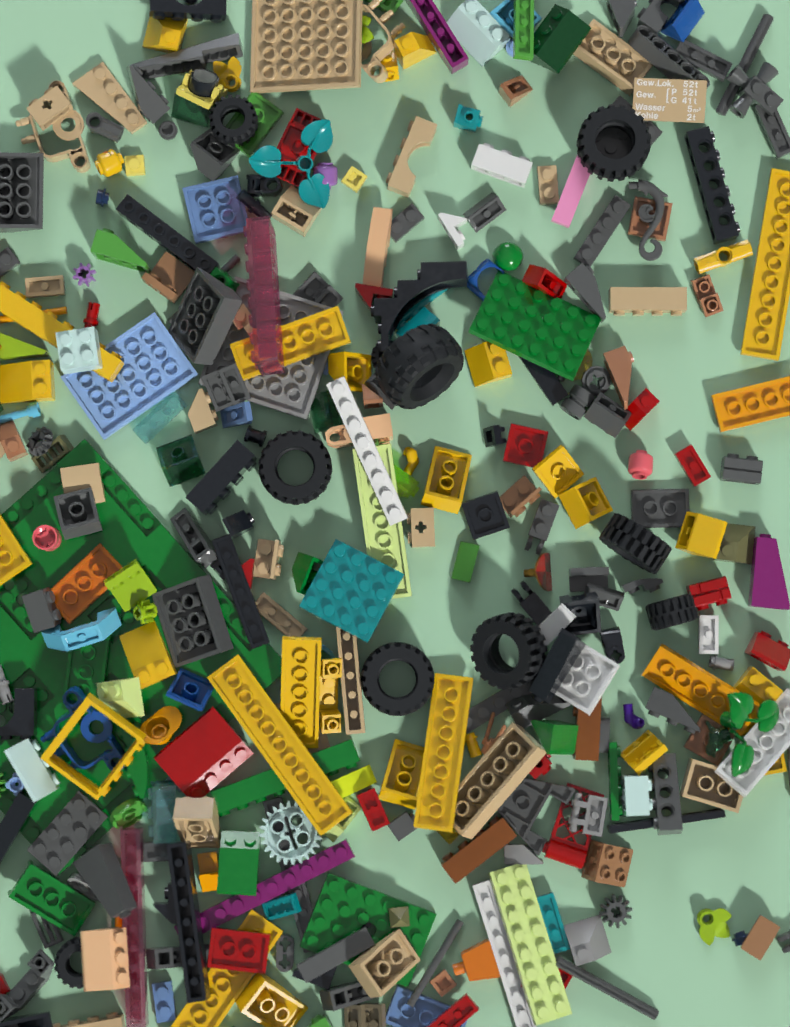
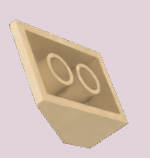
(197, 821)
(384, 964)

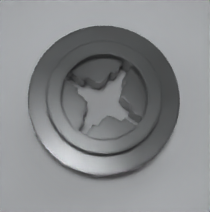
(603, 382)
(39, 448)

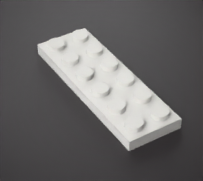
(767, 750)

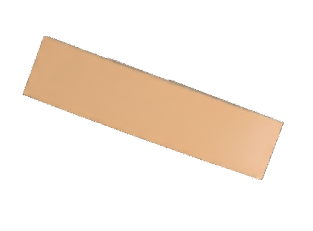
(377, 246)

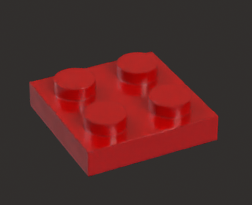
(525, 446)

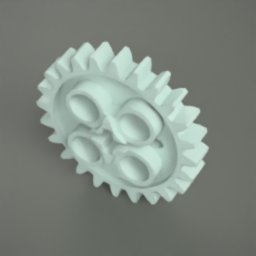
(273, 839)

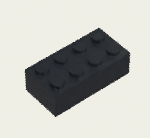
(221, 478)

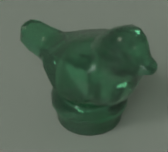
(716, 739)

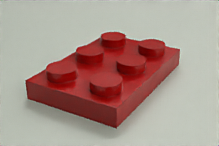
(238, 950)

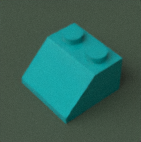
(418, 318)

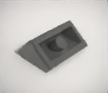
(484, 212)

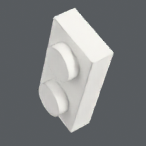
(708, 634)

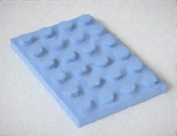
(150, 373)

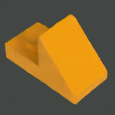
(208, 870)

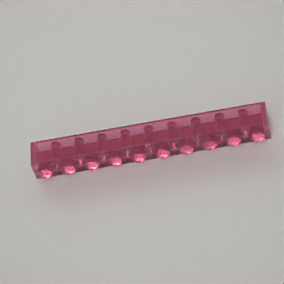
(133, 868)

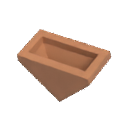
(371, 399)

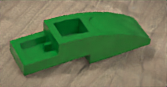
(139, 767)

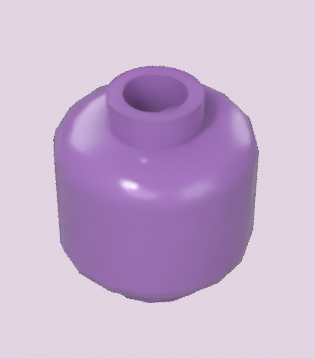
(327, 170)

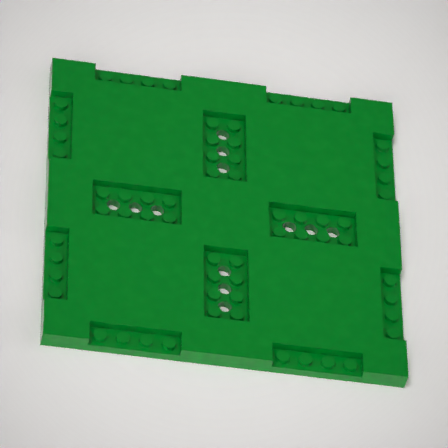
(127, 534)

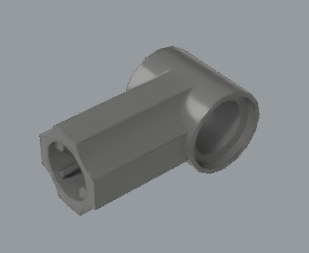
(105, 128)

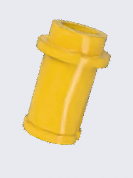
(472, 745)

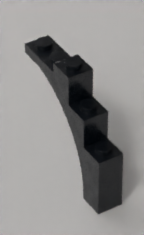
(430, 279)

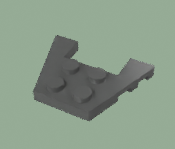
(525, 804)

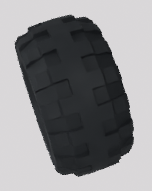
(419, 366)

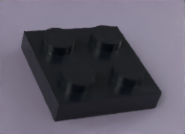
(485, 515)

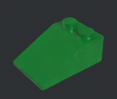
(238, 863)

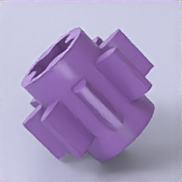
(79, 272)

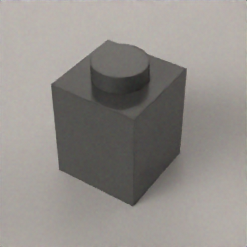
(402, 825)

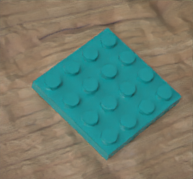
(351, 590)

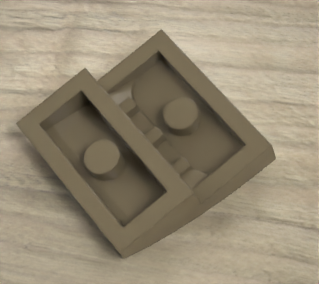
(365, 1015)

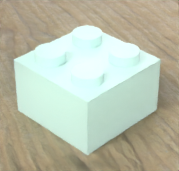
(79, 350)
(635, 794)

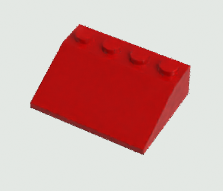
(203, 754)

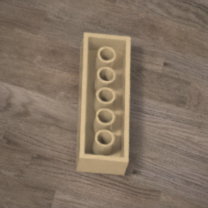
(495, 778)

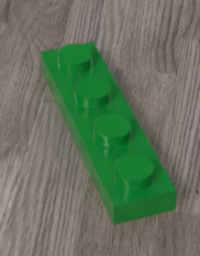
(615, 790)

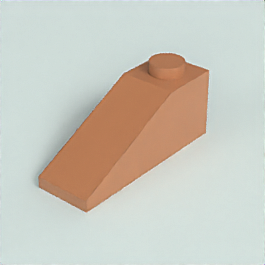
(620, 368)

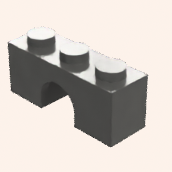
(653, 16)

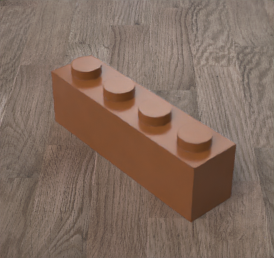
(588, 733)
(478, 850)

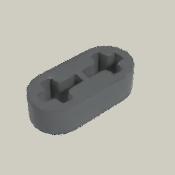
(604, 734)
(290, 953)

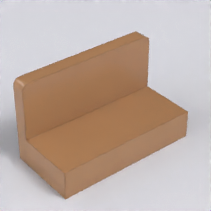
(760, 937)

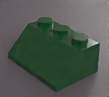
(558, 38)

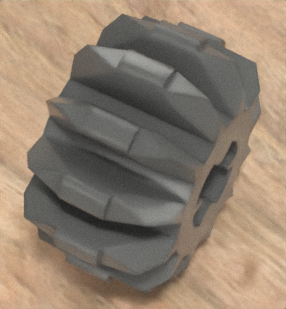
(621, 907)

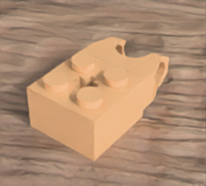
(378, 426)

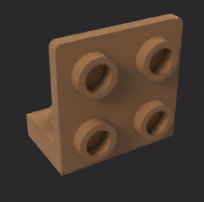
(169, 277)
(518, 496)
(607, 863)

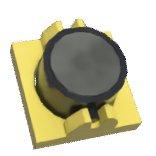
(201, 88)

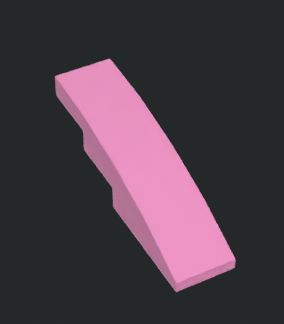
(571, 194)

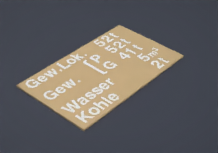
(670, 99)

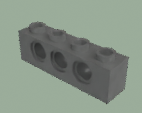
(663, 824)

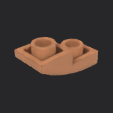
(706, 295)

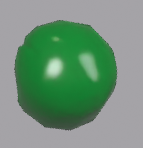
(507, 256)

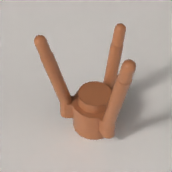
(487, 743)

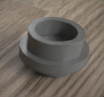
(168, 130)

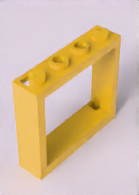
(75, 776)

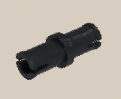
(253, 205)

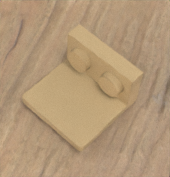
(267, 559)

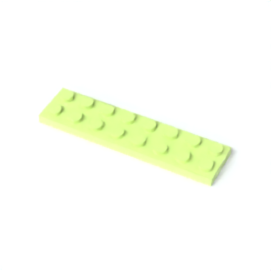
(382, 541)
(530, 943)

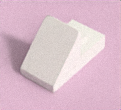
(450, 224)

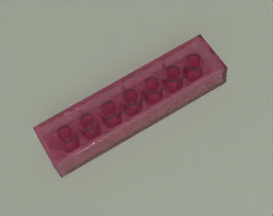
(265, 296)

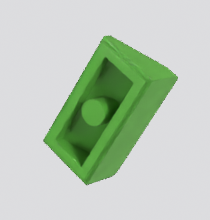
(465, 562)

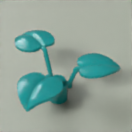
(318, 137)

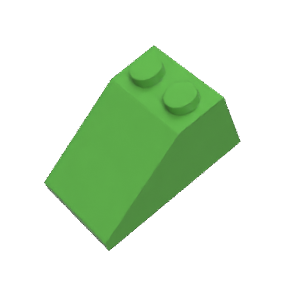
(112, 249)

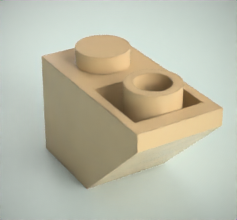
(200, 413)

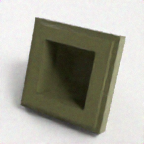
(399, 917)

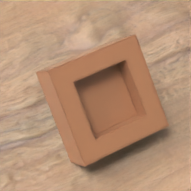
(443, 982)

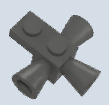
(754, 90)

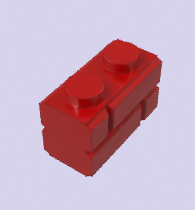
(710, 592)

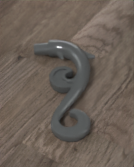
(654, 220)

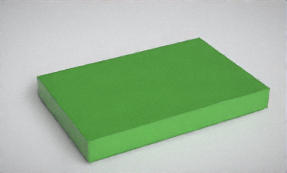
(267, 116)

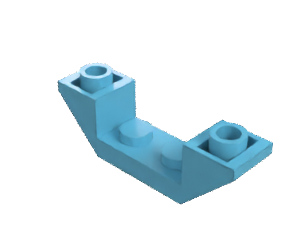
(83, 635)

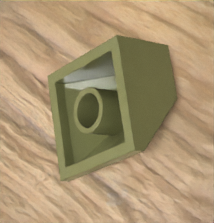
(737, 544)

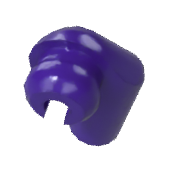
(630, 718)

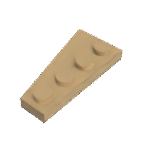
(107, 93)

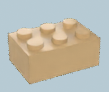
(706, 786)

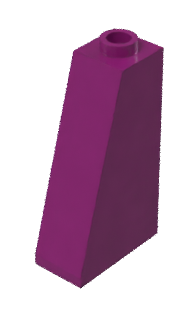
(767, 576)

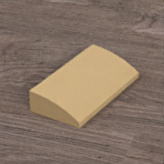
(612, 57)

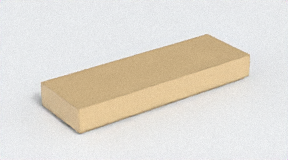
(279, 617)

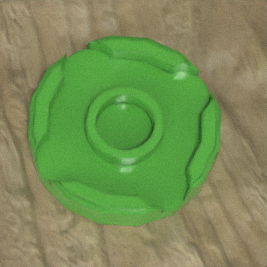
(128, 813)

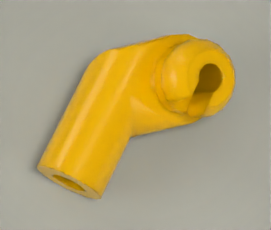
(412, 458)

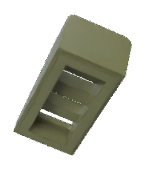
(65, 443)

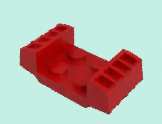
(292, 147)

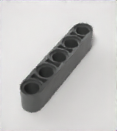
(663, 56)

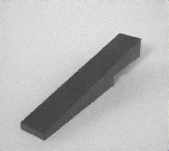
(192, 57)

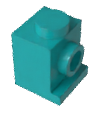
(461, 121)

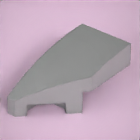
(520, 855)

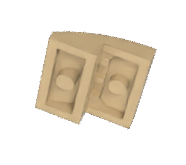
(83, 477)

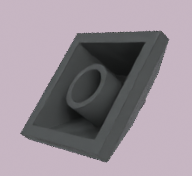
(211, 155)

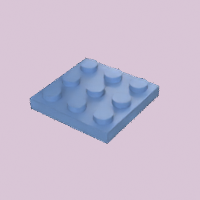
(215, 210)

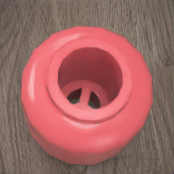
(640, 464)

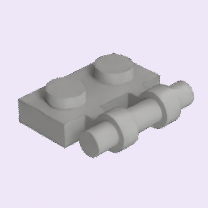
(594, 814)

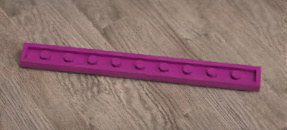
(276, 885)

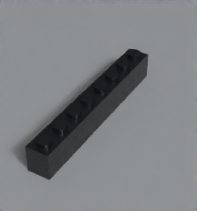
(188, 921)

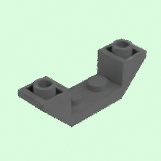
(28, 986)

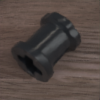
(255, 436)

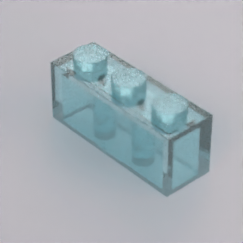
(161, 811)

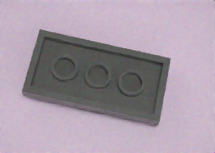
(67, 833)

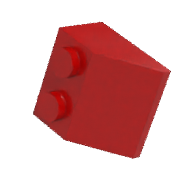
(769, 651)

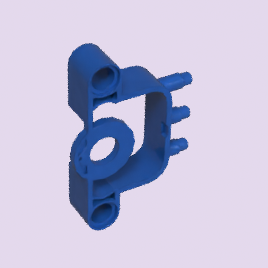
(92, 714)

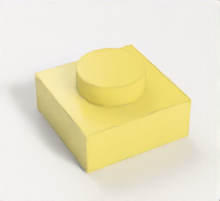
(134, 165)
(354, 179)

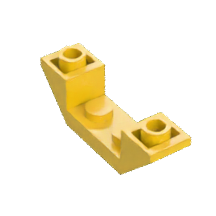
(328, 711)

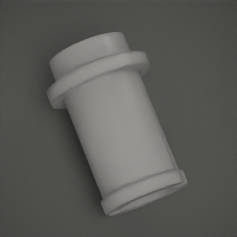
(721, 663)

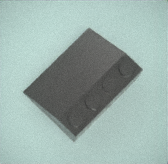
(21, 191)
(204, 317)
(192, 621)

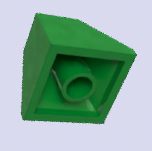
(304, 571)

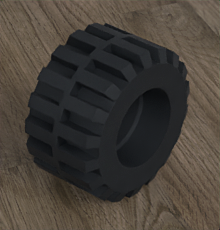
(227, 106)
(671, 612)
(63, 966)

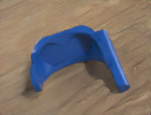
(473, 277)

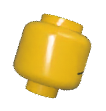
(109, 163)

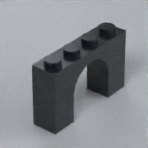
(205, 10)
(24, 717)

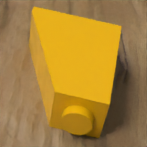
(412, 49)

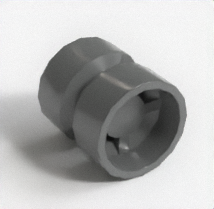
(577, 402)

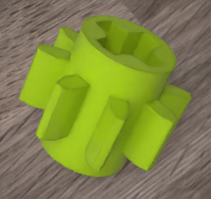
(145, 611)

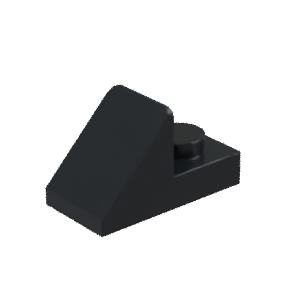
(167, 909)

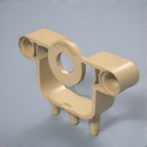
(387, 48)
(74, 155)

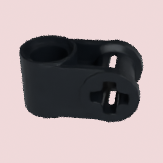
(258, 186)
(612, 641)

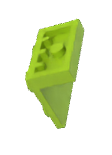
(130, 585)

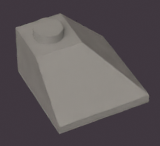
(587, 940)

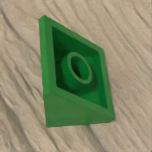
(556, 736)

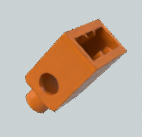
(478, 962)

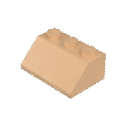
(104, 959)

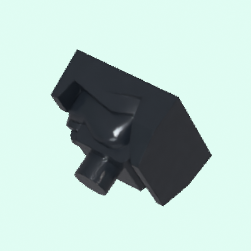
(586, 611)

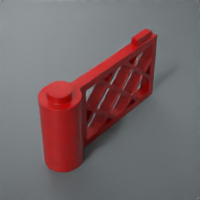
(565, 850)

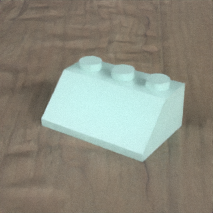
(477, 31)
(32, 770)

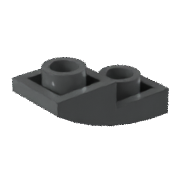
(650, 584)

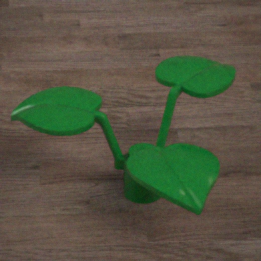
(739, 707)

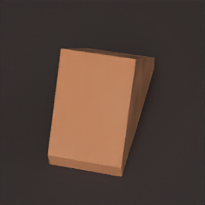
(514, 90)

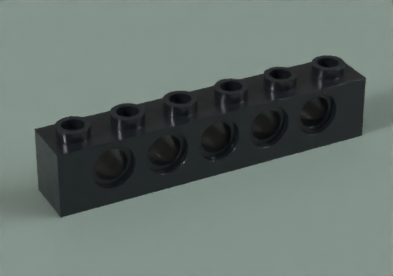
(719, 232)
(165, 235)

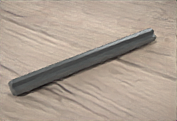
(745, 62)
(607, 988)

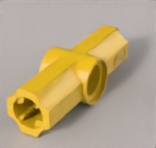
(712, 261)

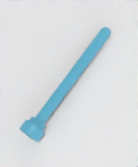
(32, 409)

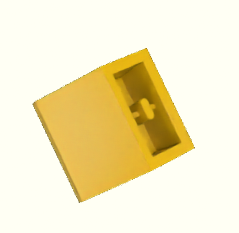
(701, 535)

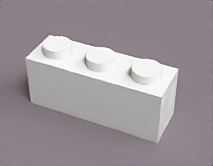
(501, 165)

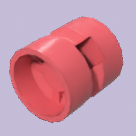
(46, 538)

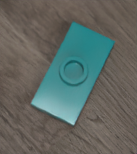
(281, 906)

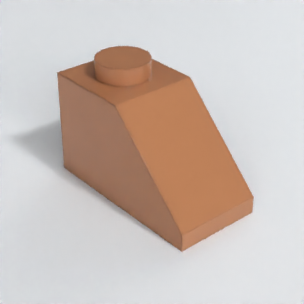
(12, 441)

